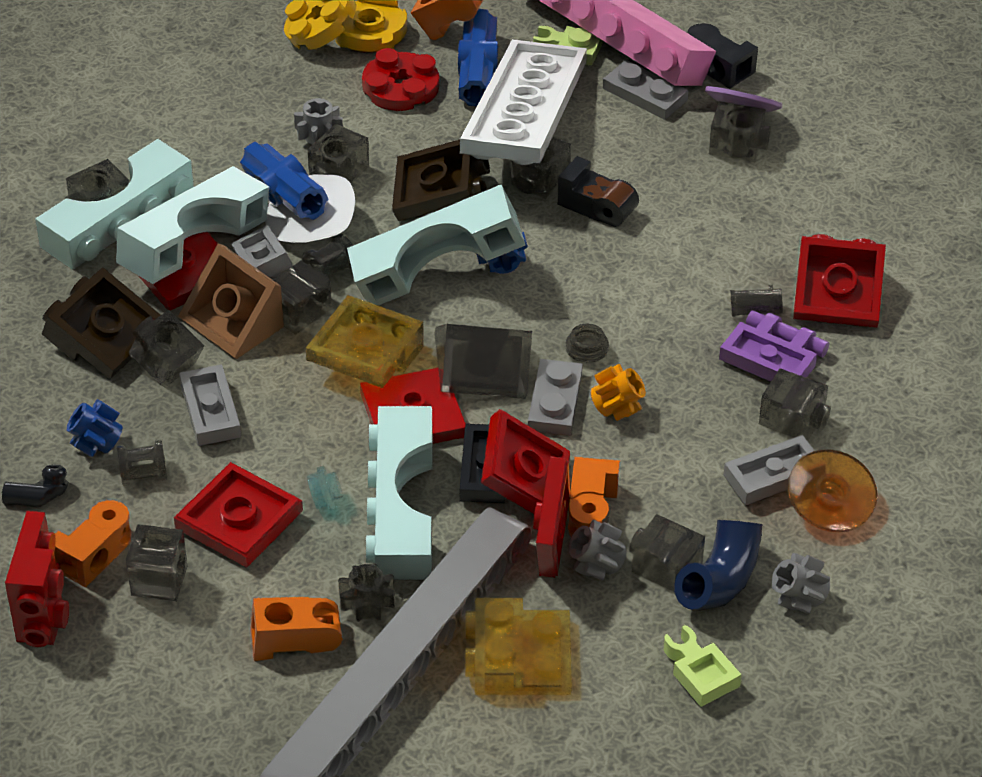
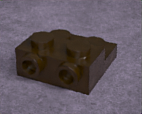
(436, 180)
(97, 322)

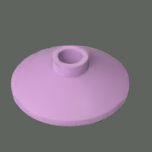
(742, 98)

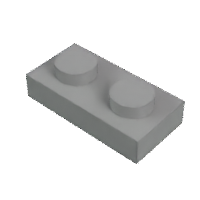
(645, 89)
(263, 252)
(555, 397)
(210, 405)
(766, 470)

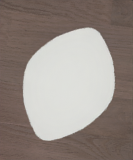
(334, 220)

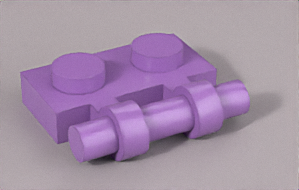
(768, 345)

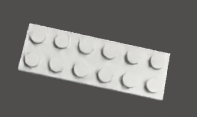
(523, 102)

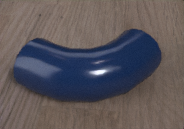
(726, 569)

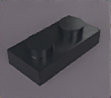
(472, 467)

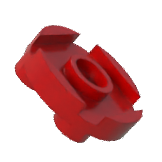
(389, 65)

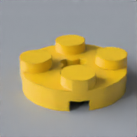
(316, 21)
(385, 31)

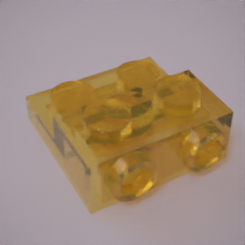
(367, 341)
(518, 649)

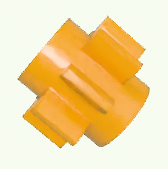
(618, 392)

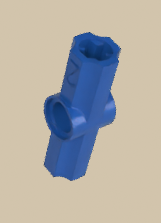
(477, 56)
(286, 180)

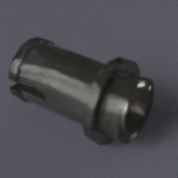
(761, 301)

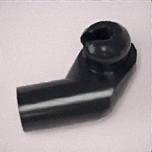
(37, 494)

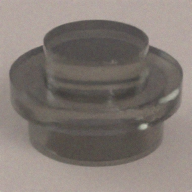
(587, 343)

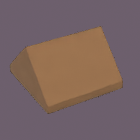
(234, 304)

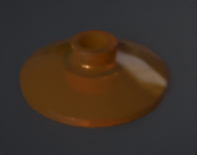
(843, 479)

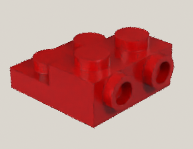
(839, 281)
(36, 584)

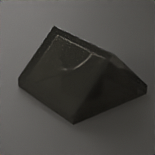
(483, 360)

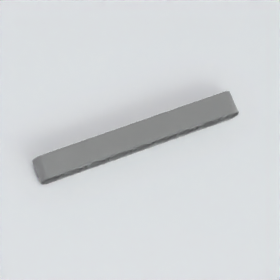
(403, 650)

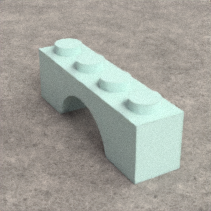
(225, 203)
(81, 229)
(389, 262)
(403, 450)

